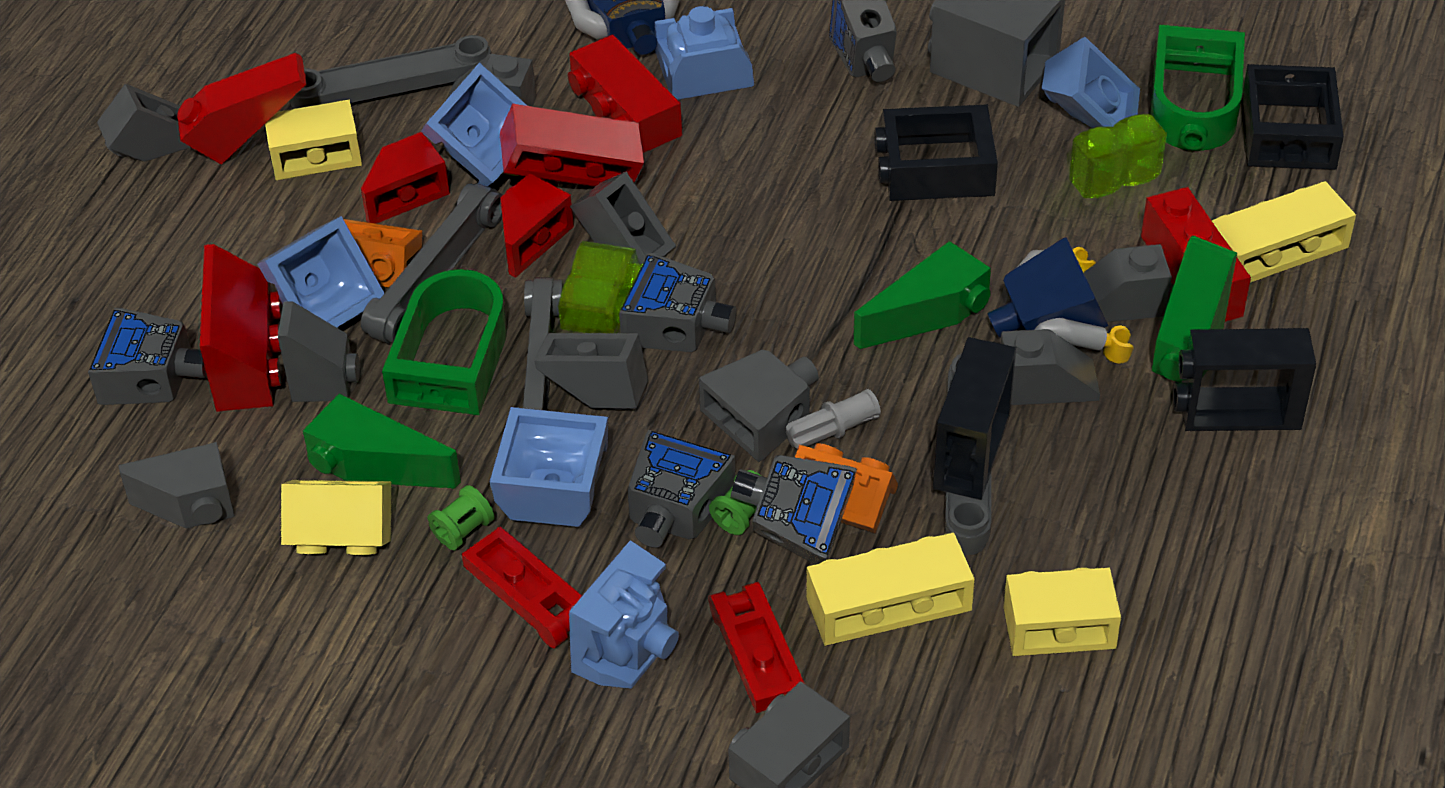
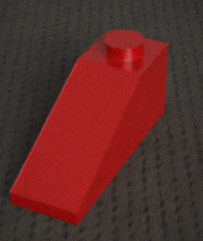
(236, 107)

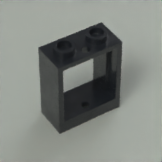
(1292, 143)
(942, 176)
(1245, 407)
(974, 418)

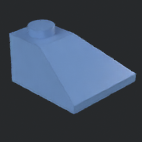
(1089, 86)

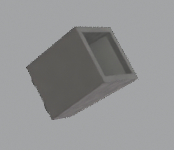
(995, 44)

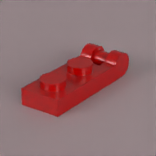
(523, 583)
(755, 644)

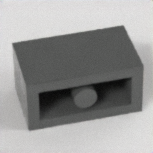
(790, 742)

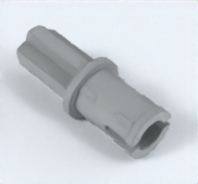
(833, 419)

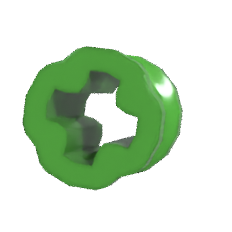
(724, 507)
(451, 526)

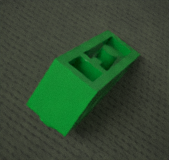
(925, 299)
(1196, 302)
(372, 447)

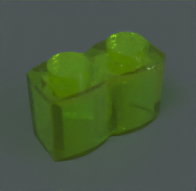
(1117, 156)
(597, 287)

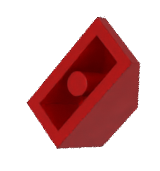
(404, 178)
(533, 220)

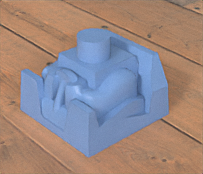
(702, 53)
(472, 123)
(324, 273)
(548, 465)
(621, 621)

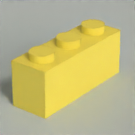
(1288, 230)
(889, 588)

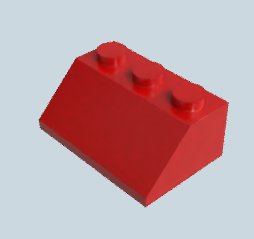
(239, 332)

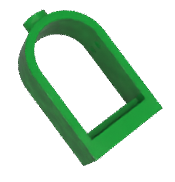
(1220, 54)
(442, 385)

